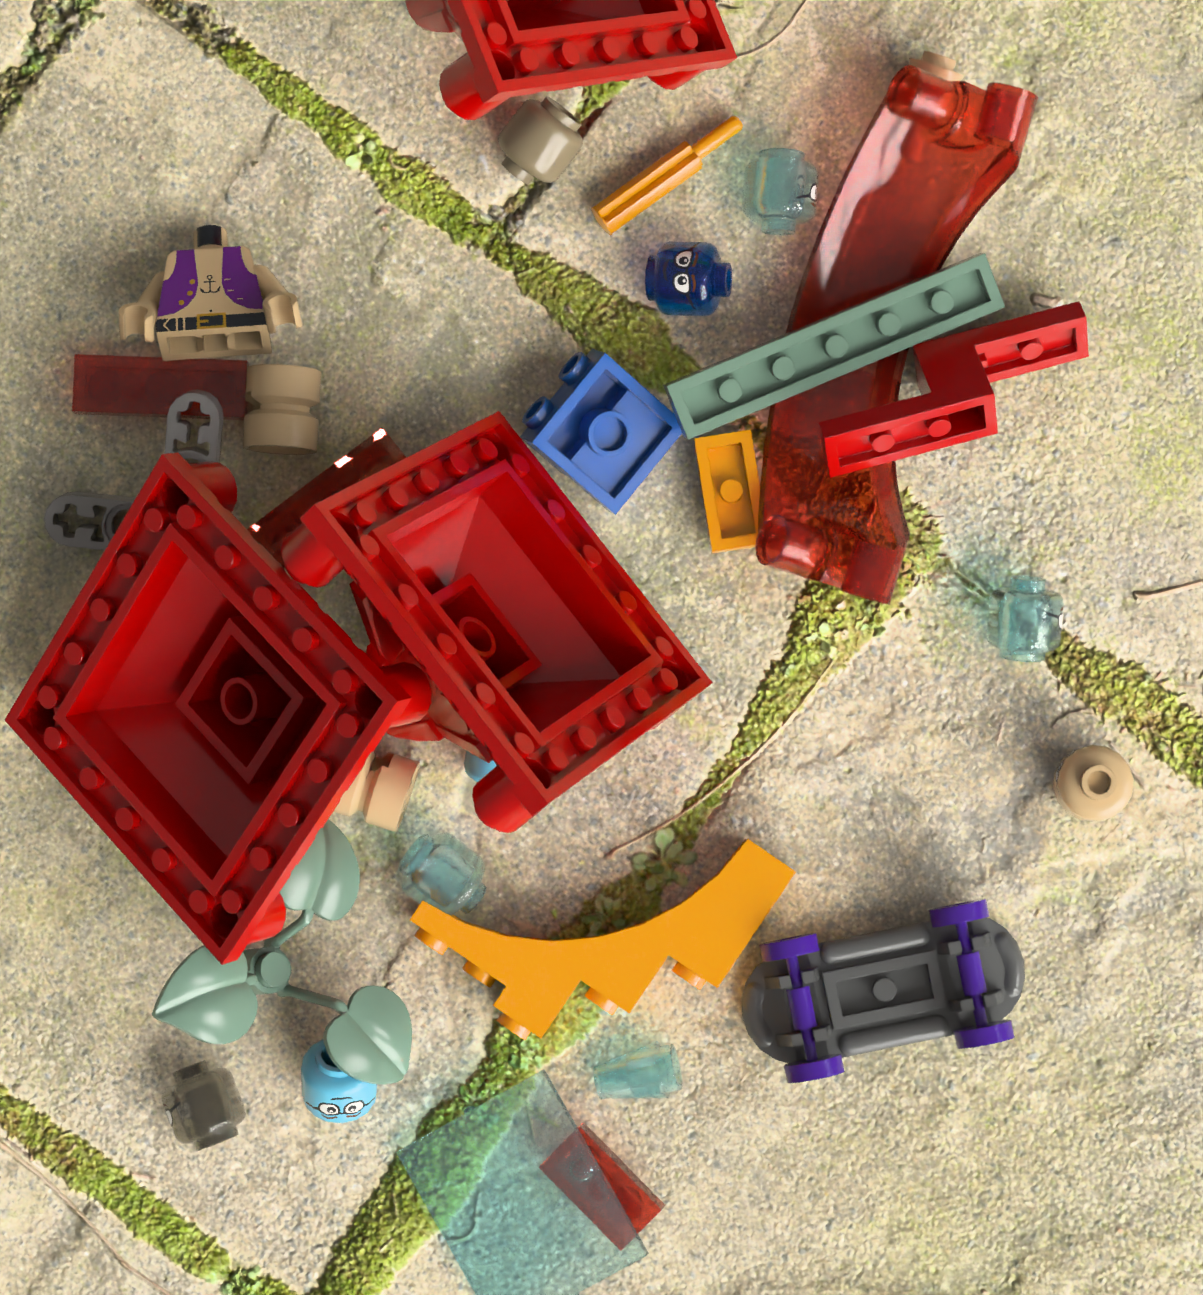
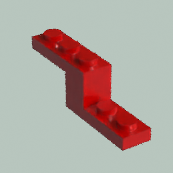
(954, 389)

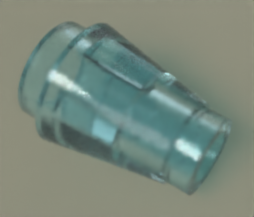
(642, 1073)

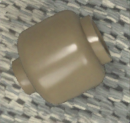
(540, 141)

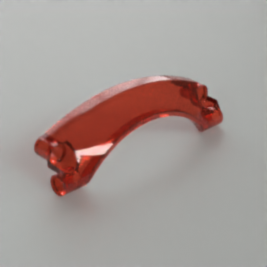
(895, 217)

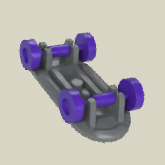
(884, 990)

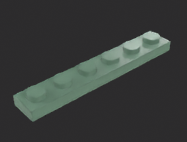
(834, 346)

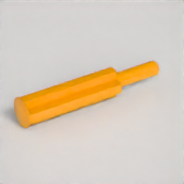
(660, 178)

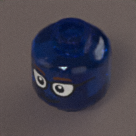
(687, 278)

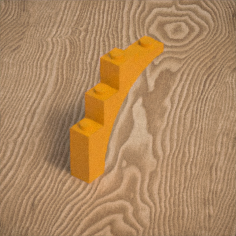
(540, 974)

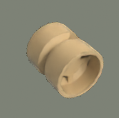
(281, 409)
(381, 790)

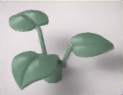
(220, 1001)

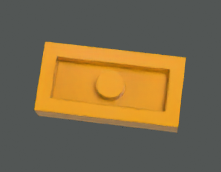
(729, 489)

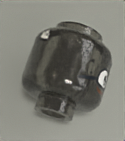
(203, 1105)

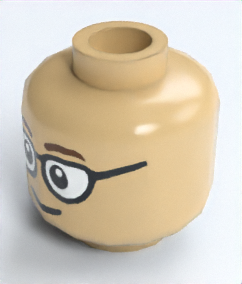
(1093, 783)

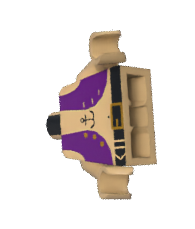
(210, 302)

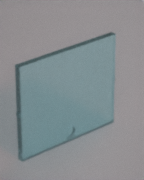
(522, 1196)

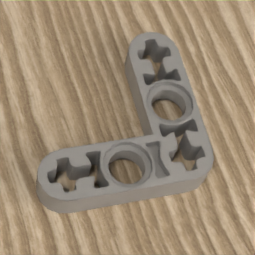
(89, 503)

